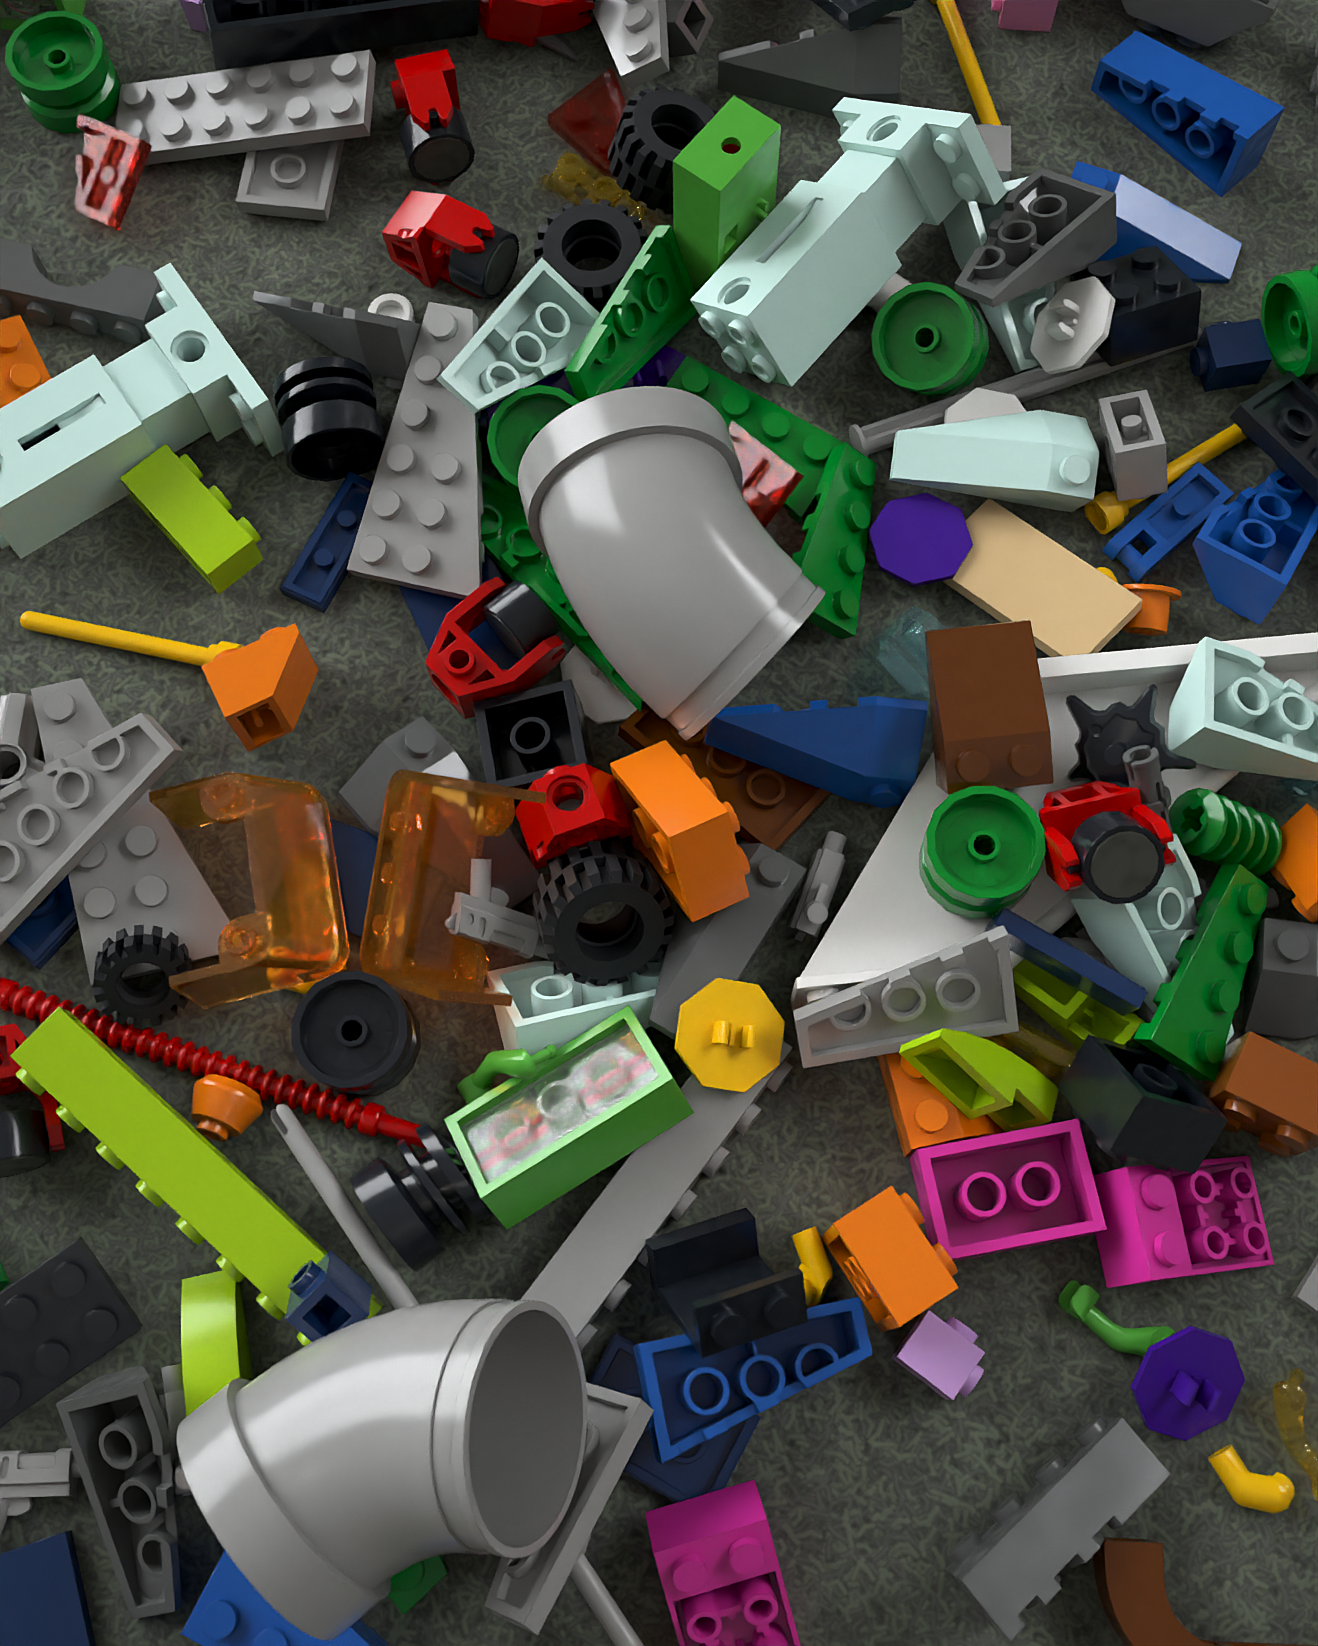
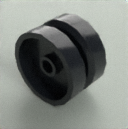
(325, 1039)

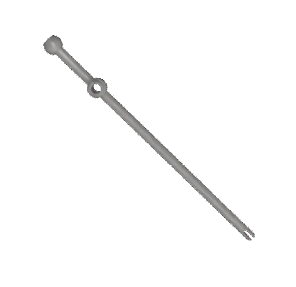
(400, 1296)

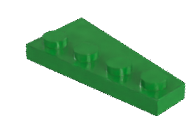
(637, 319)
(782, 432)
(838, 539)
(1205, 991)

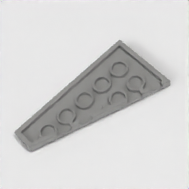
(428, 486)
(70, 807)
(141, 865)

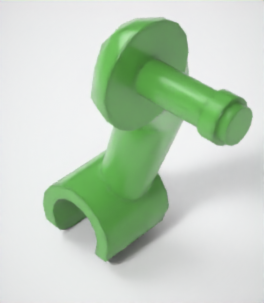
(507, 1062)
(1080, 1303)

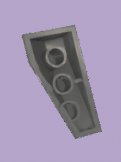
(1044, 234)

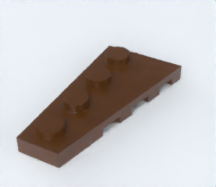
(765, 801)

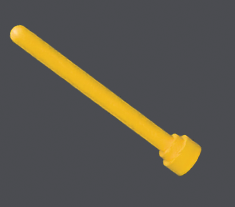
(967, 62)
(1108, 513)
(123, 639)

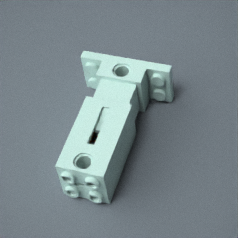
(837, 238)
(97, 422)

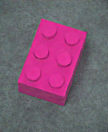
(1007, 1190)

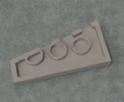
(953, 989)
(529, 1585)

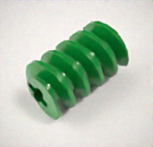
(1225, 831)

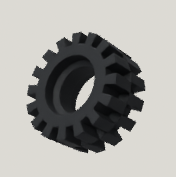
(136, 949)

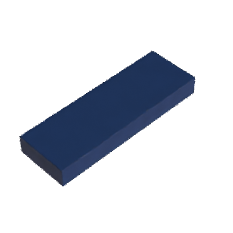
(326, 554)
(1069, 964)

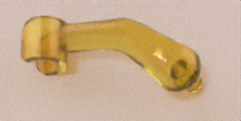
(1289, 1408)

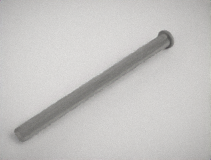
(1023, 385)

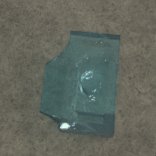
(904, 650)

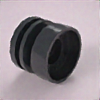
(328, 418)
(419, 1197)

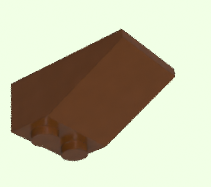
(987, 707)

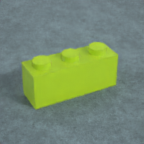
(194, 517)

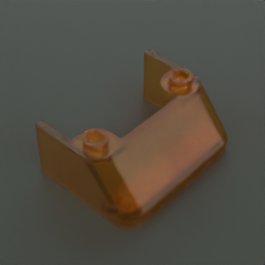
(421, 859)
(295, 886)

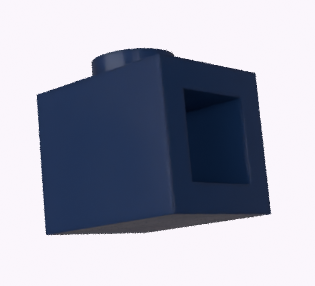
(1230, 355)
(327, 1297)

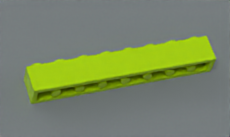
(169, 1158)

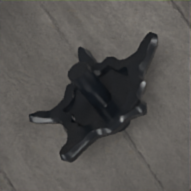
(1113, 731)

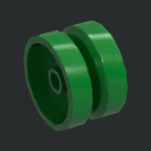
(62, 70)
(1291, 321)
(906, 328)
(518, 422)
(986, 822)

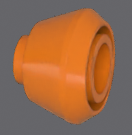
(224, 1107)

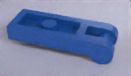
(1168, 521)

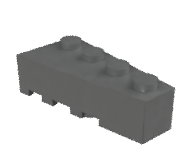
(1055, 1523)

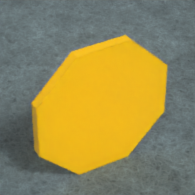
(729, 1035)

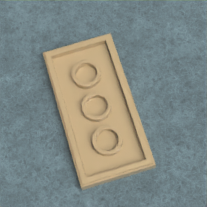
(1028, 576)

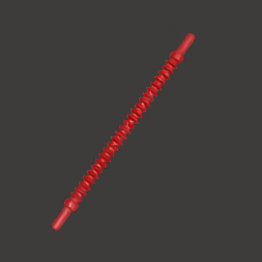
(370, 1118)

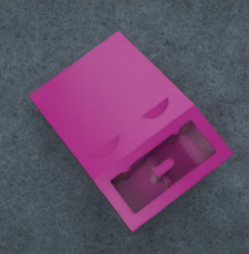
(1180, 1222)
(721, 1570)

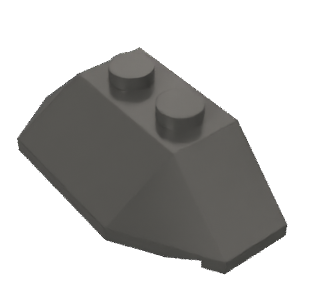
(1200, 20)

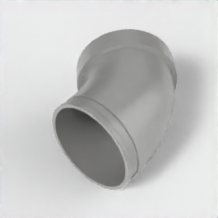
(661, 549)
(390, 1450)

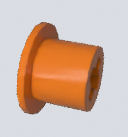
(1155, 610)

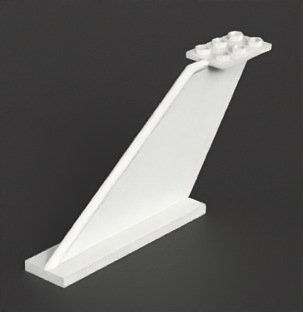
(889, 911)

